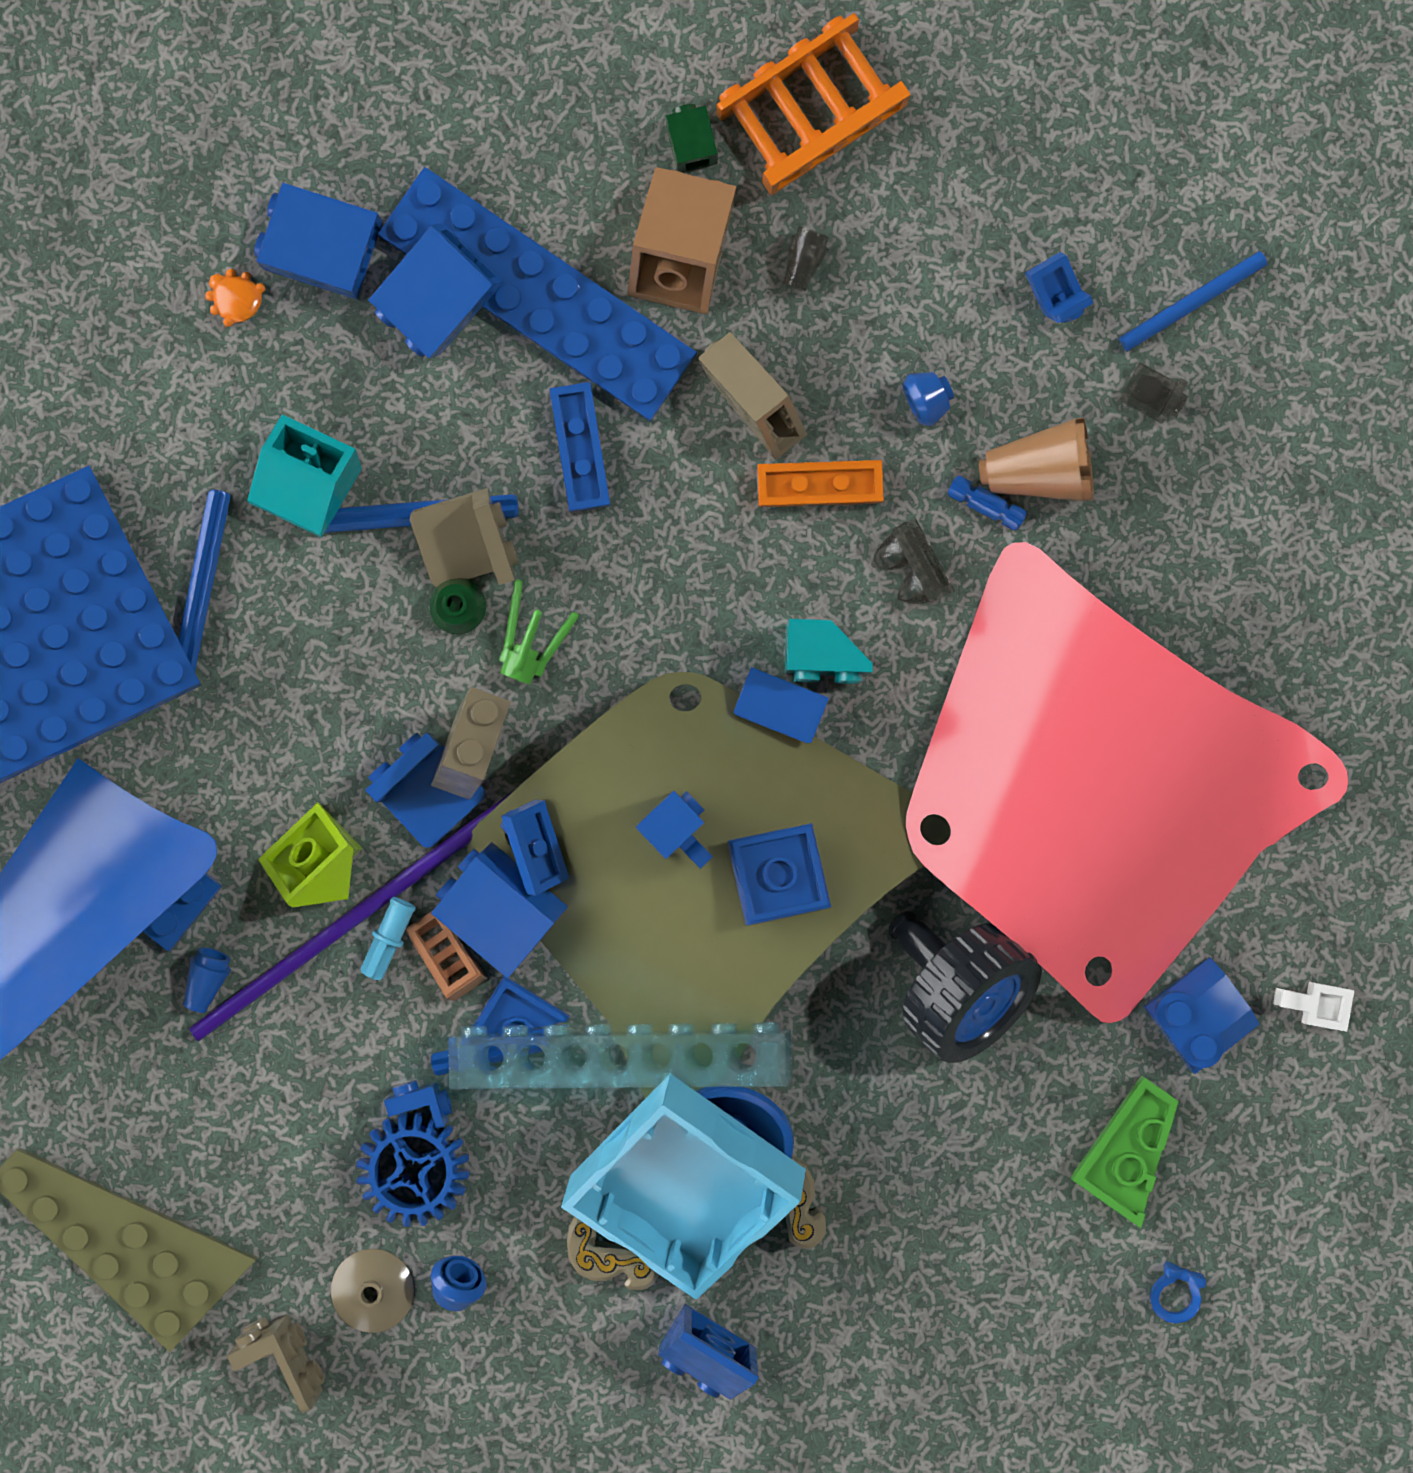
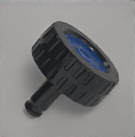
(966, 988)

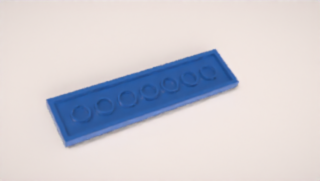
(550, 298)

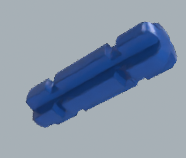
(987, 503)

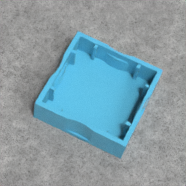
(684, 1187)

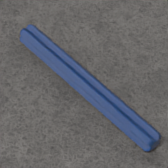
(399, 514)
(203, 573)

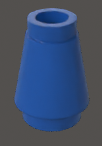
(205, 977)

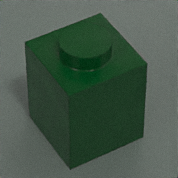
(691, 138)

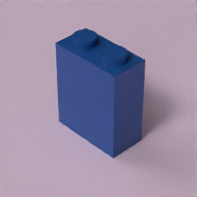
(318, 240)
(435, 291)
(494, 911)

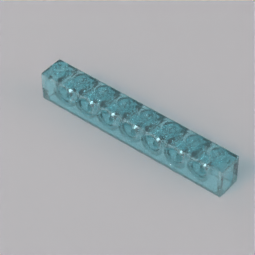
(472, 1069)

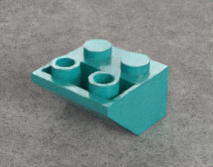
(303, 475)
(821, 648)

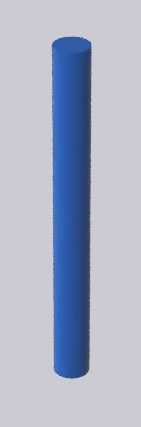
(1193, 301)

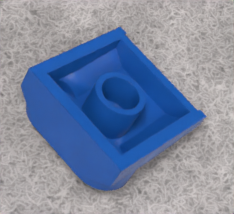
(1202, 1015)

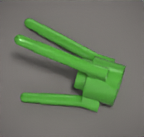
(521, 661)

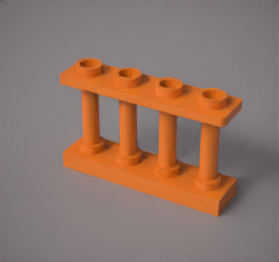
(814, 144)

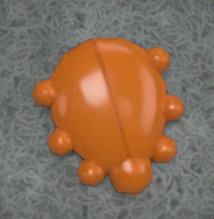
(234, 296)

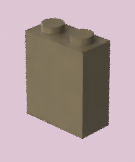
(470, 743)

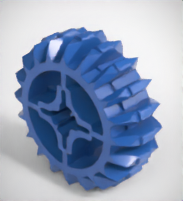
(420, 1185)

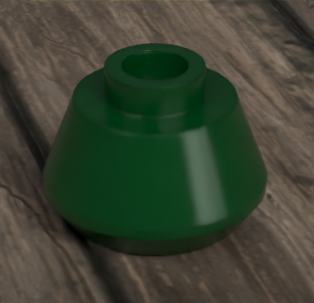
(451, 618)

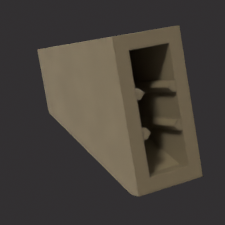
(753, 395)

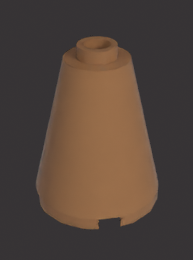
(1043, 464)

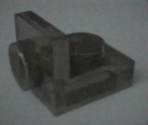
(1154, 394)

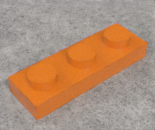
(820, 483)

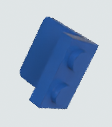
(408, 795)

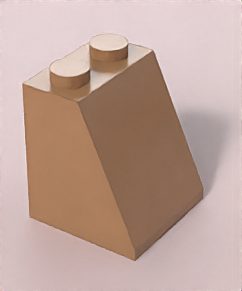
(680, 240)

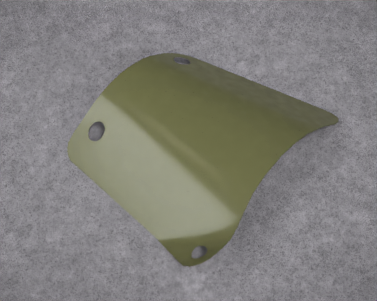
(661, 934)

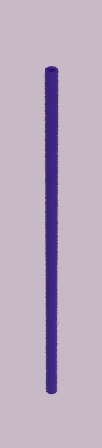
(337, 928)

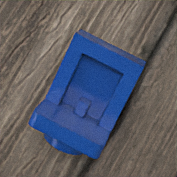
(1058, 289)
(410, 1097)

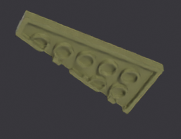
(137, 1255)

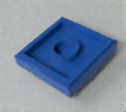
(779, 874)

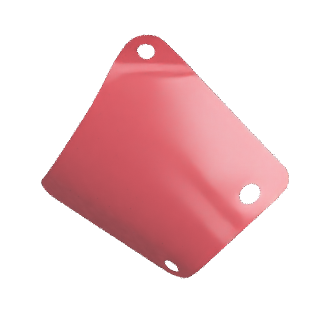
(1099, 784)

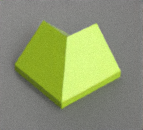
(312, 860)

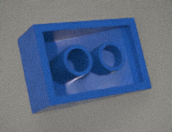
(709, 1354)

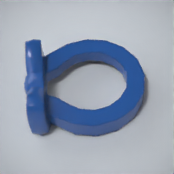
(1172, 1273)

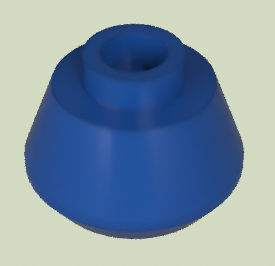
(927, 396)
(457, 1282)

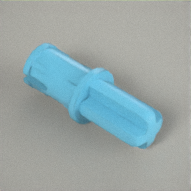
(387, 938)

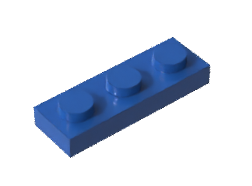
(580, 447)

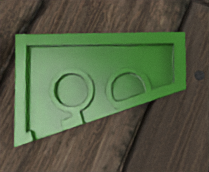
(1128, 1150)

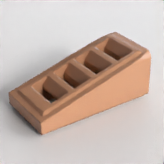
(442, 977)

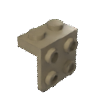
(464, 539)
(287, 1345)

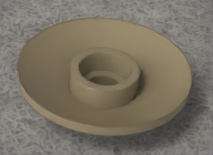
(377, 1270)

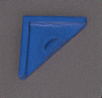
(516, 1005)

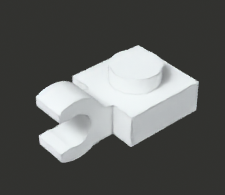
(1321, 1006)

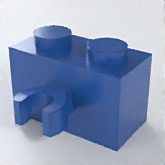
(672, 827)

